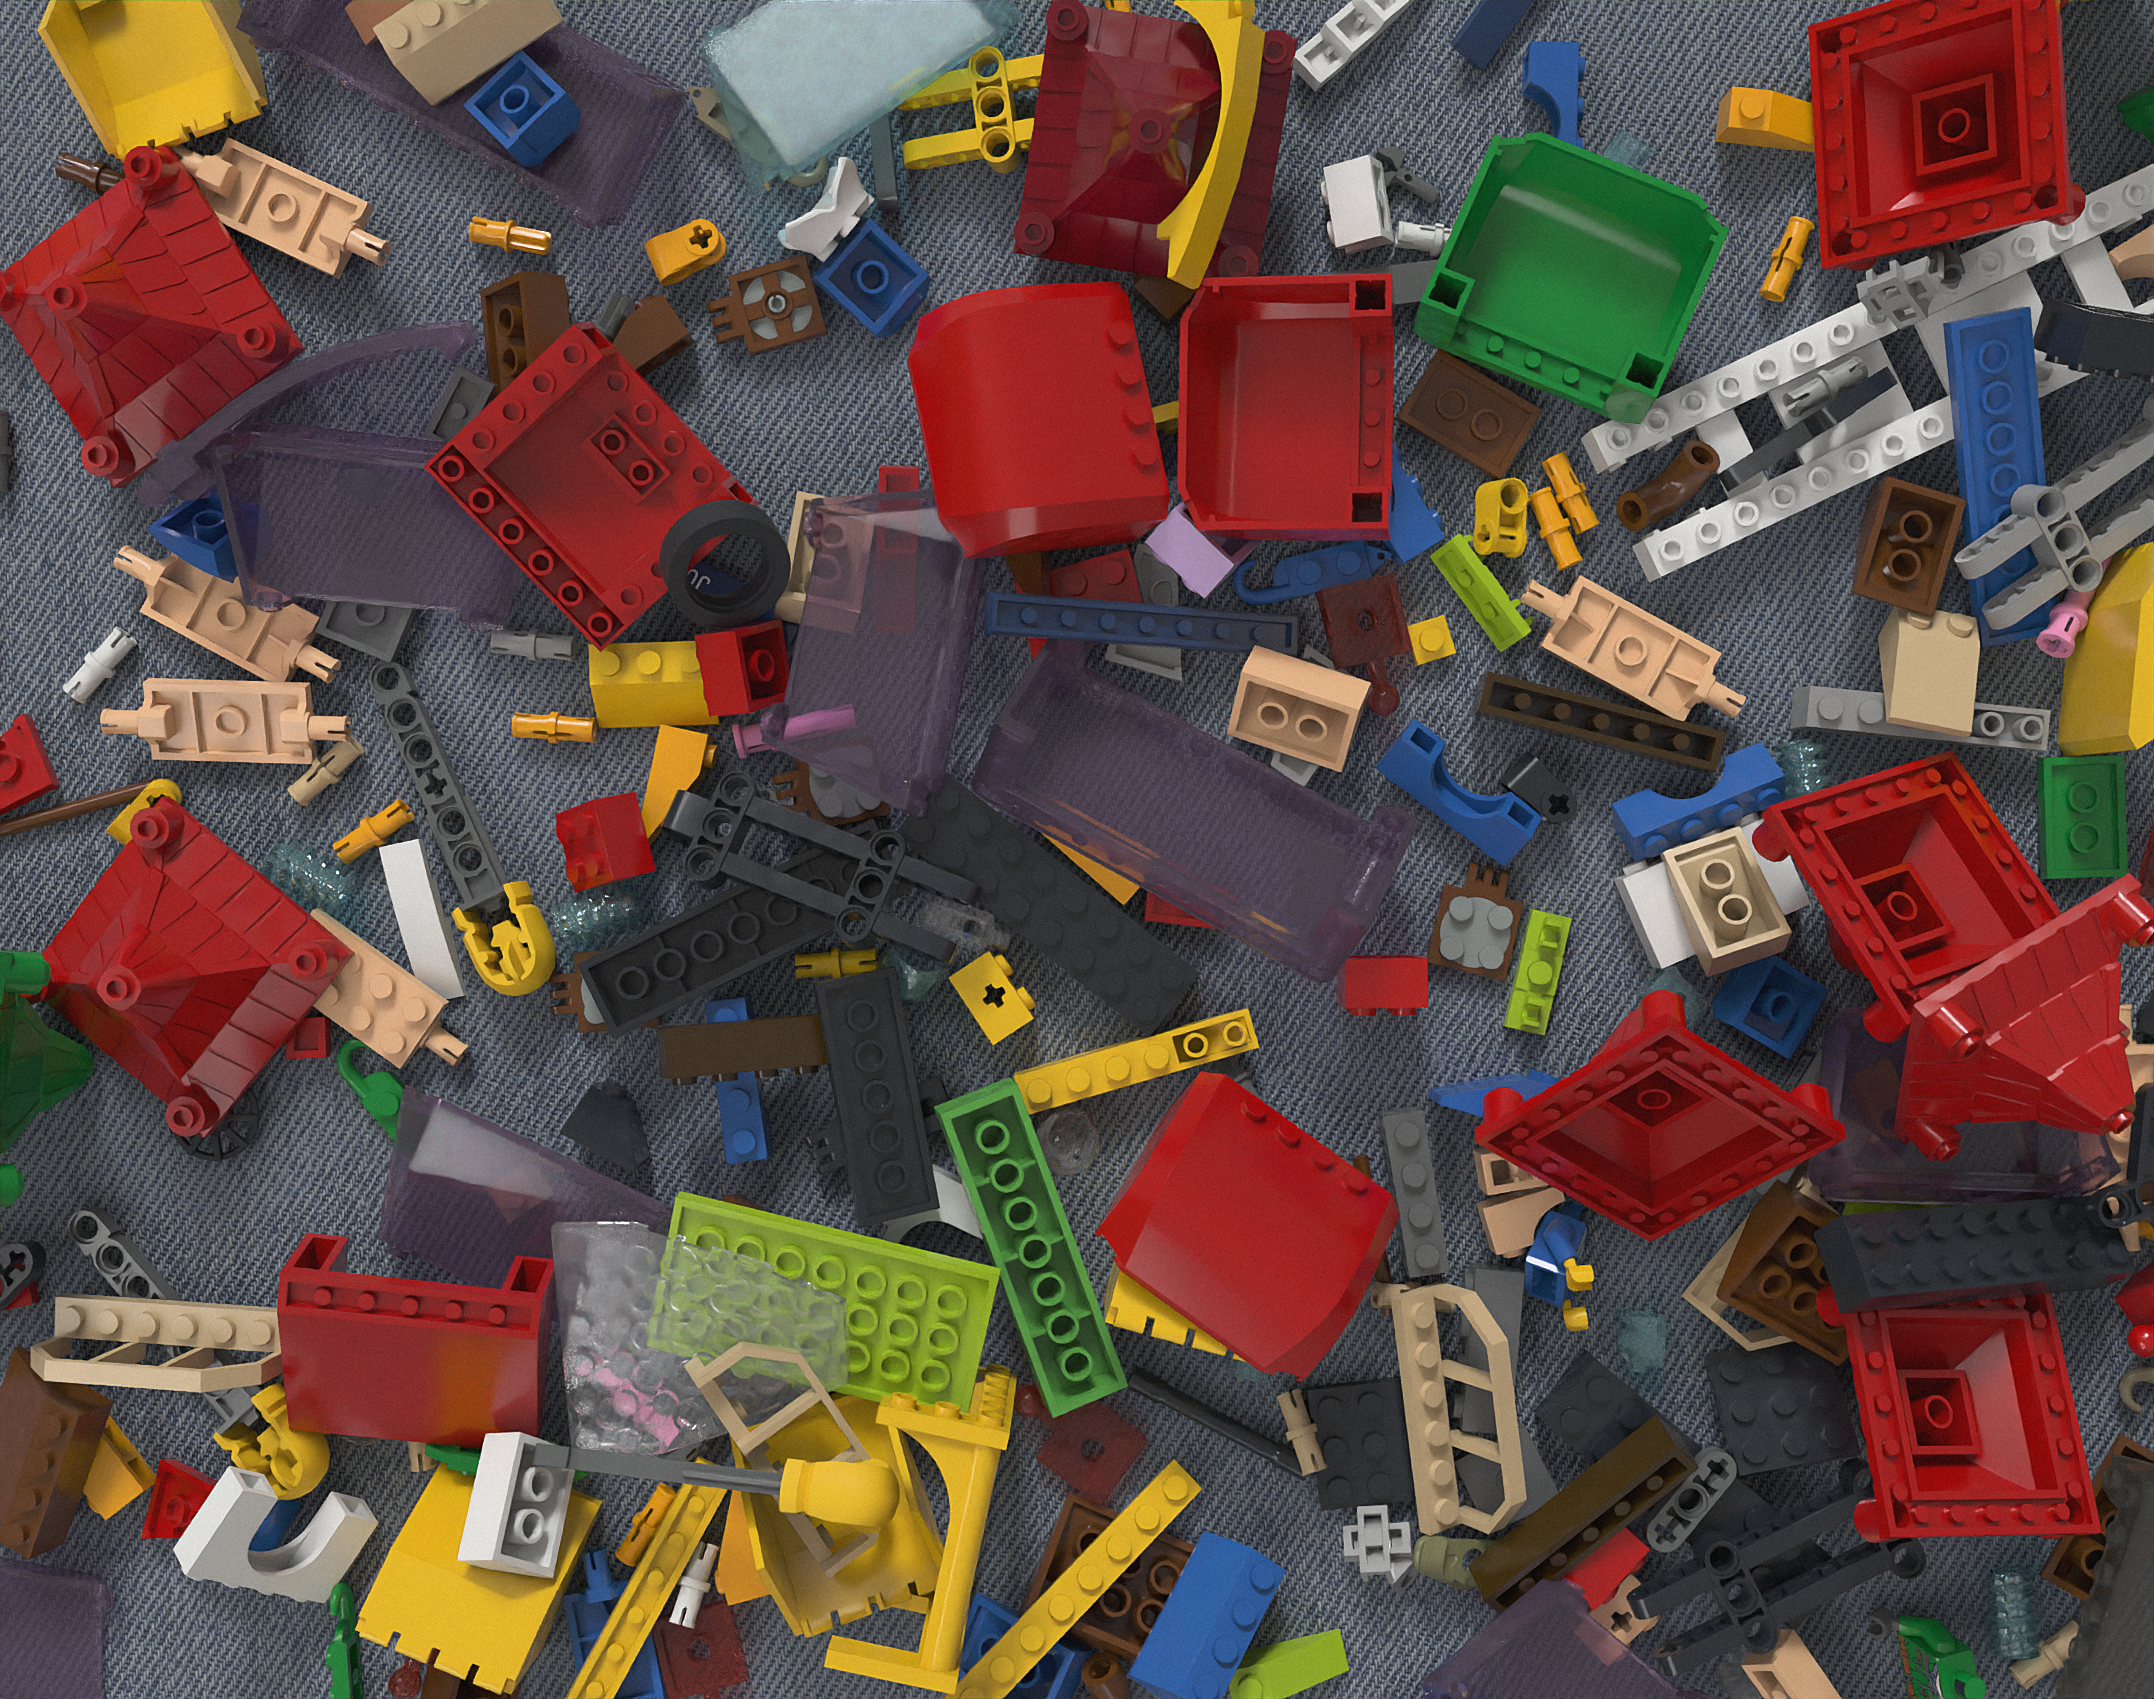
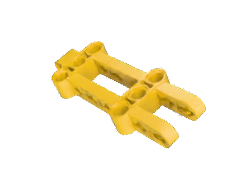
(984, 91)

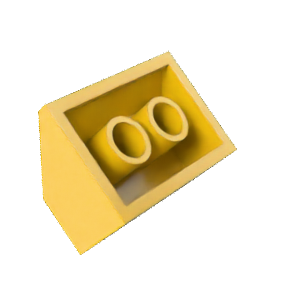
(648, 685)

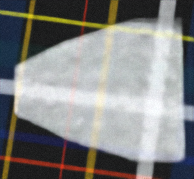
(650, 1304)

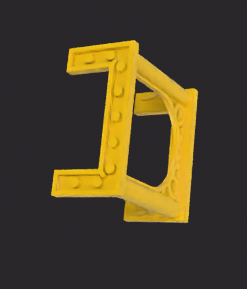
(968, 1456)

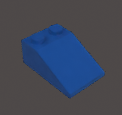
(1469, 1095)
(1051, 1677)

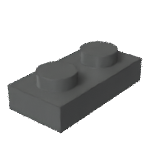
(461, 403)

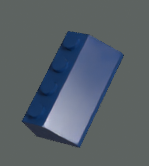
(1207, 1621)

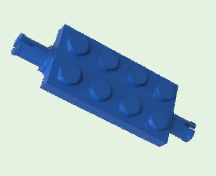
(587, 1614)

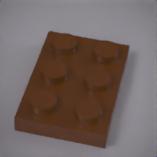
(1469, 415)

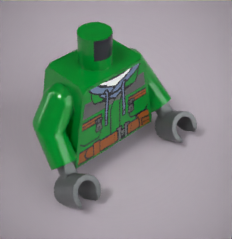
(1931, 1657)

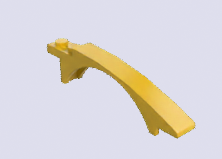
(1201, 214)

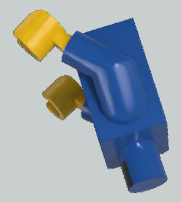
(1554, 1263)

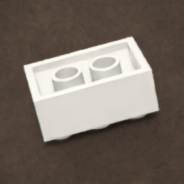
(515, 1508)

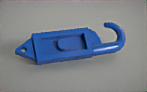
(1311, 572)

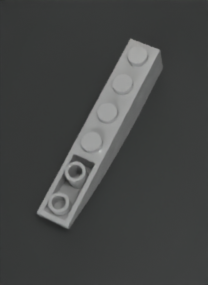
(1865, 715)

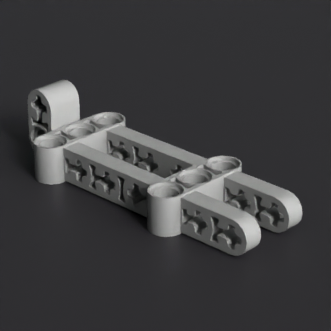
(2058, 515)

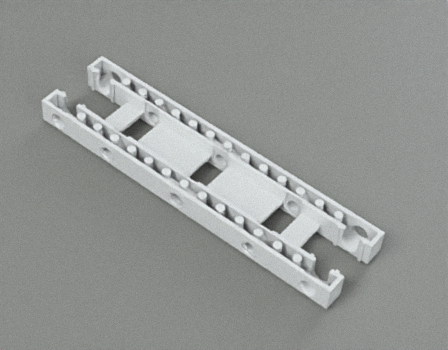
(1887, 427)

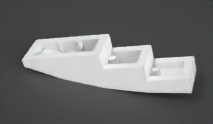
(1345, 38)
(421, 918)

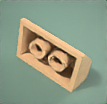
(1297, 708)

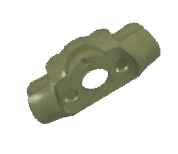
(1443, 1556)

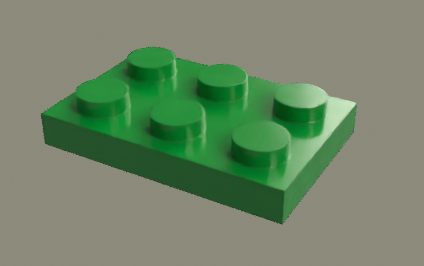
(2082, 817)

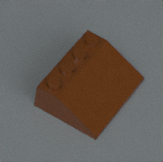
(1781, 1271)
(44, 1454)
(1130, 1606)

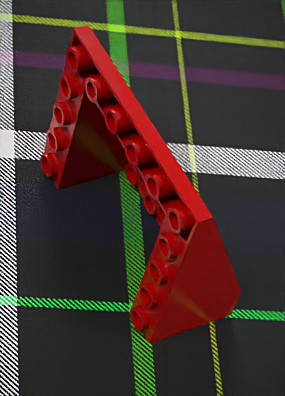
(584, 479)
(412, 1353)

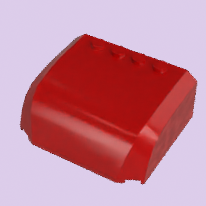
(1288, 407)
(1038, 419)
(1249, 1227)

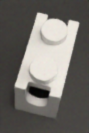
(1357, 204)

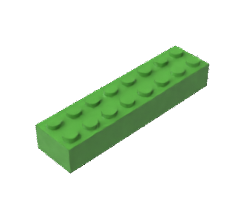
(1032, 1245)

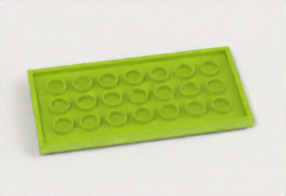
(910, 1311)

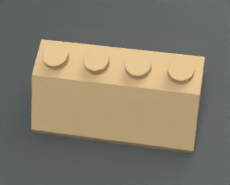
(454, 42)

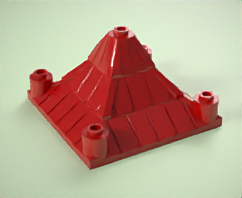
(1938, 125)
(144, 316)
(1908, 879)
(188, 967)
(2029, 1032)
(1658, 1125)
(1967, 1421)

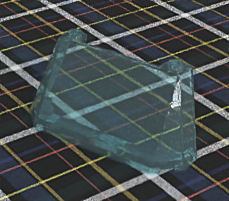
(820, 71)

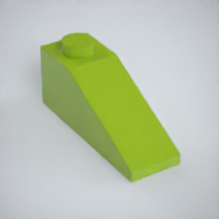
(1289, 1666)

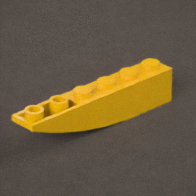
(1135, 1060)

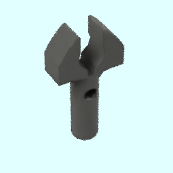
(1403, 177)

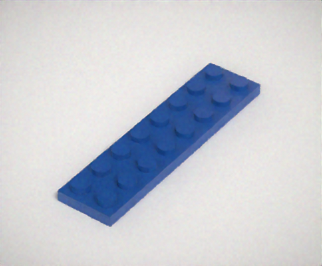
(1996, 445)

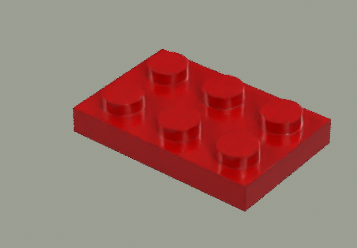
(1100, 578)

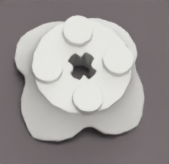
(833, 215)

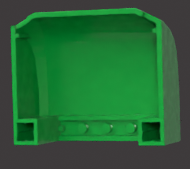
(1571, 274)

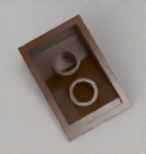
(1906, 545)

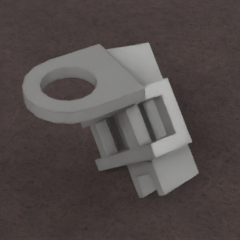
(1915, 289)
(1376, 1532)

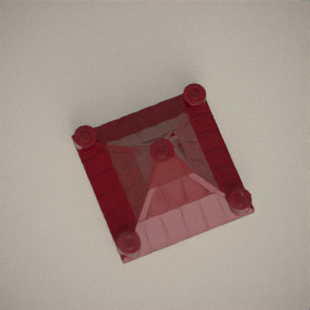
(1125, 134)

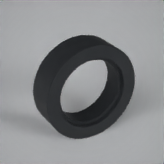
(704, 524)

